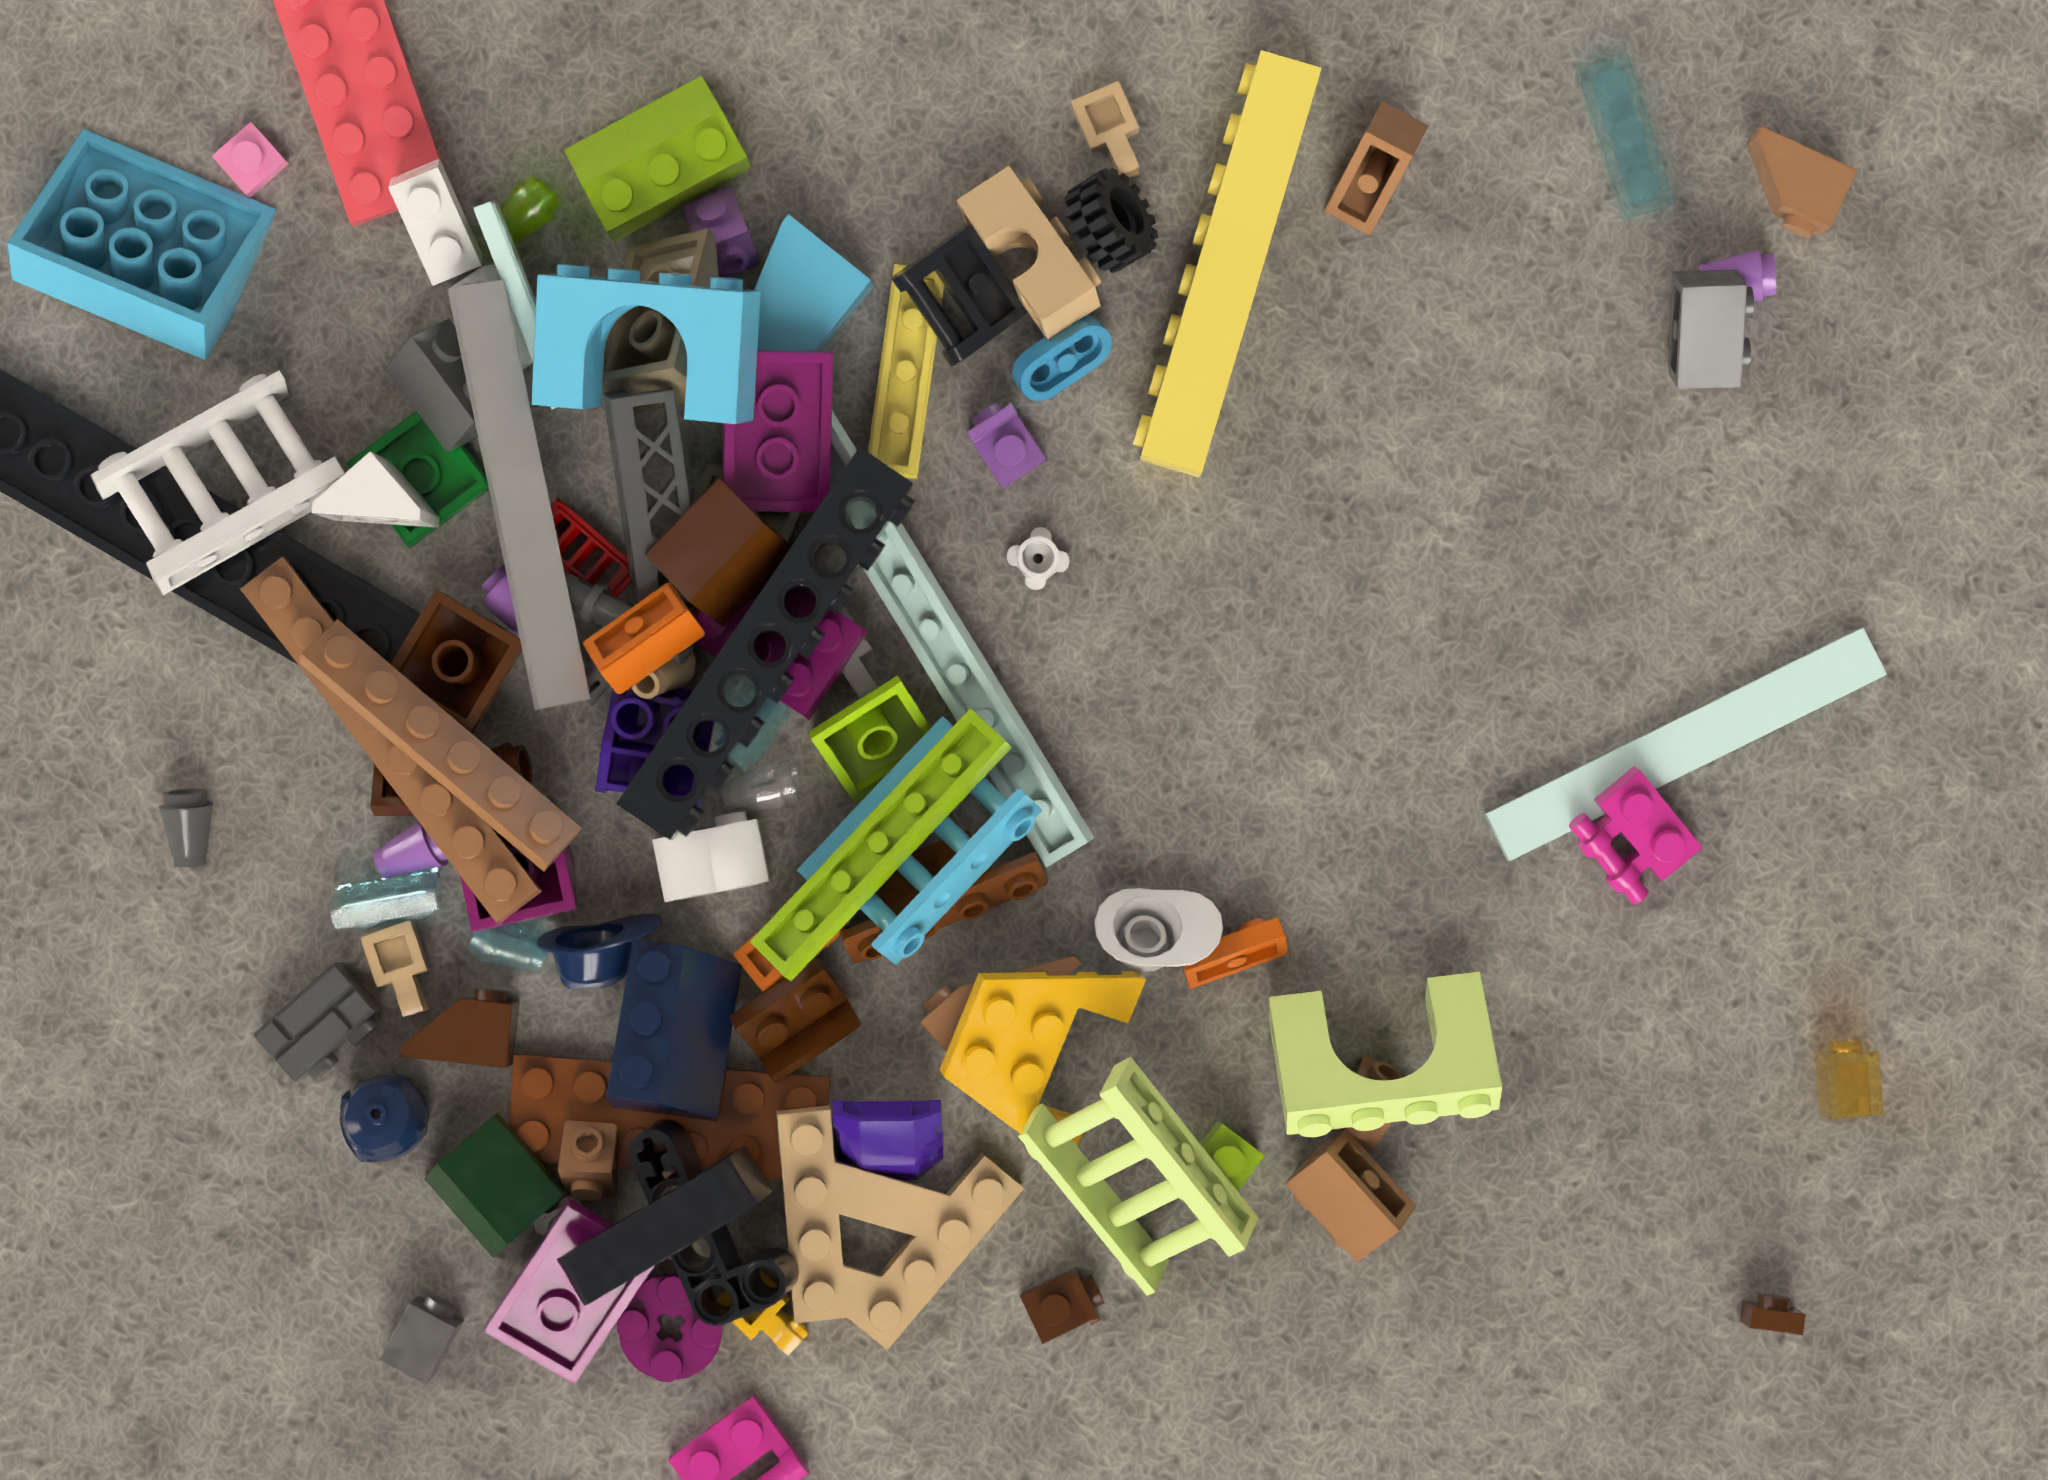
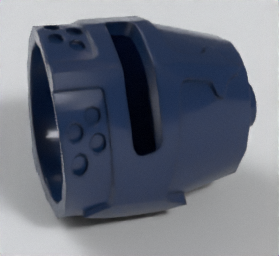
(383, 1118)

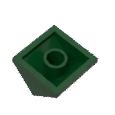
(495, 1184)

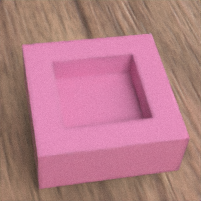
(250, 159)

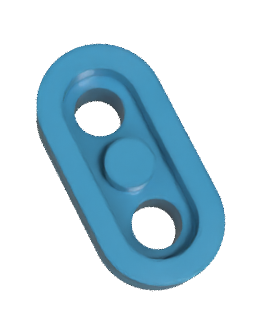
(1062, 360)

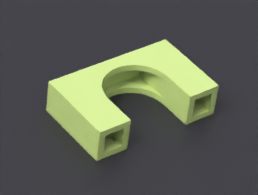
(1326, 1095)

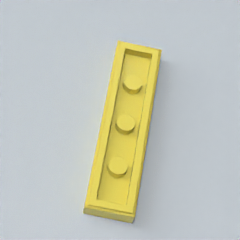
(904, 381)

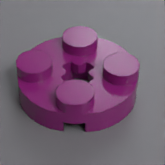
(643, 1344)

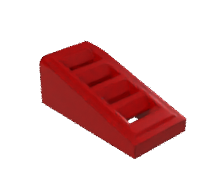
(621, 578)

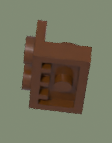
(796, 1020)

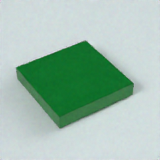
(441, 478)

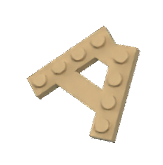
(940, 1227)

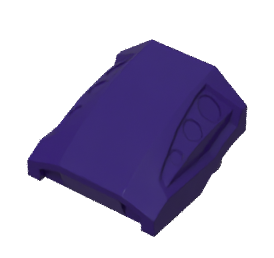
(628, 747)
(890, 1136)

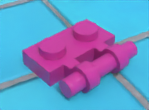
(1648, 826)

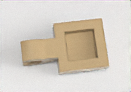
(1107, 123)
(396, 959)

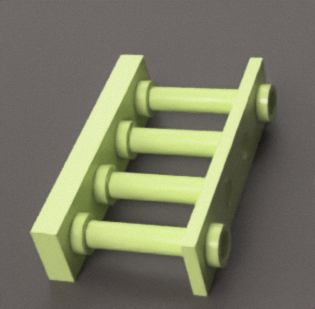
(1173, 1150)

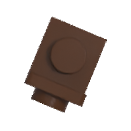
(1062, 1304)

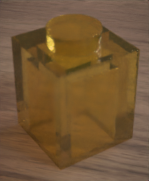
(1848, 1080)

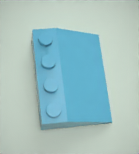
(140, 243)

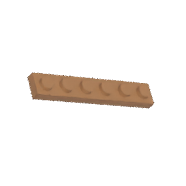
(440, 744)

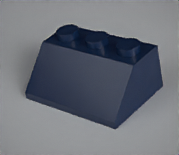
(673, 1031)

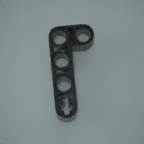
(665, 1225)
(724, 1265)

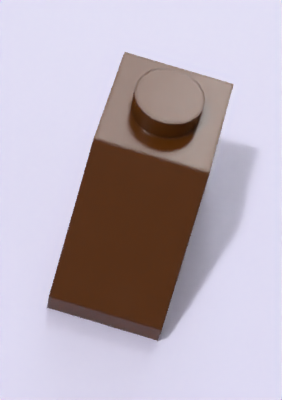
(470, 1032)

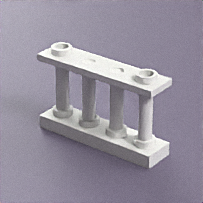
(221, 533)

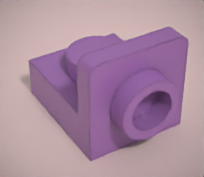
(1004, 444)

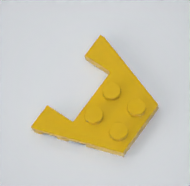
(1017, 1030)

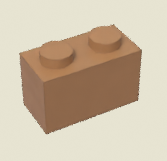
(1350, 1195)

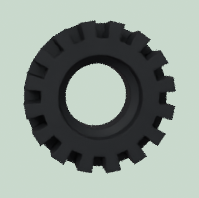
(1110, 220)

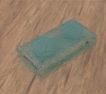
(381, 899)

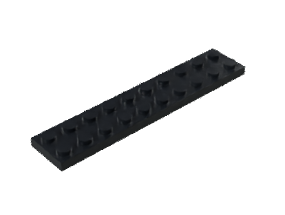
(49, 467)

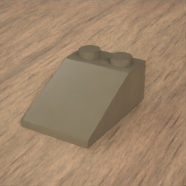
(644, 345)

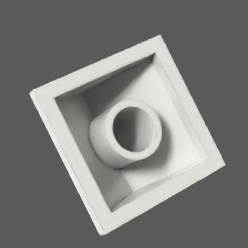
(375, 494)

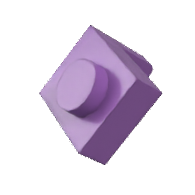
(723, 217)

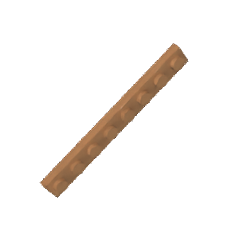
(460, 834)

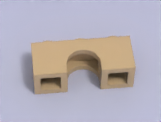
(1007, 217)

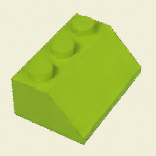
(657, 159)

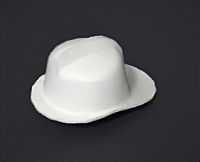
(1158, 928)

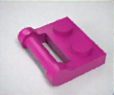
(737, 1443)

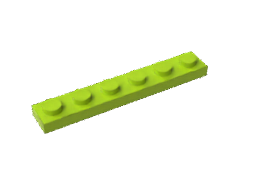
(880, 844)

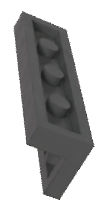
(630, 482)

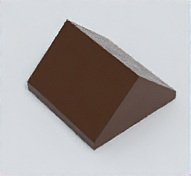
(719, 552)
(457, 658)

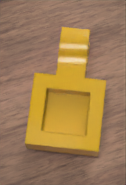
(771, 1320)

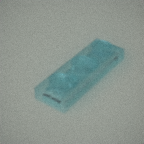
(1625, 137)

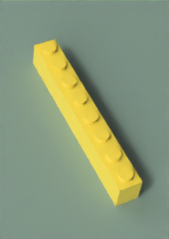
(1229, 264)

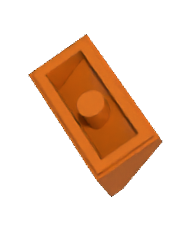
(643, 638)

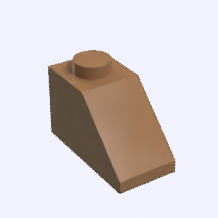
(1376, 168)
(1799, 182)

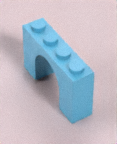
(714, 322)

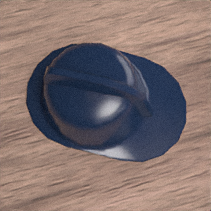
(596, 953)

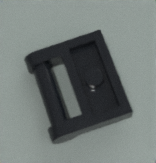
(975, 286)

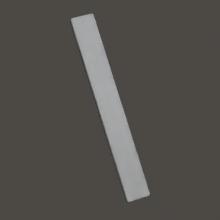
(518, 493)

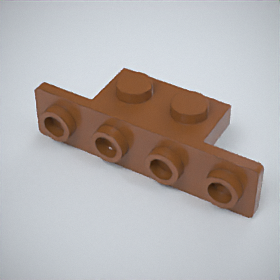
(1006, 882)

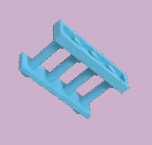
(1009, 823)

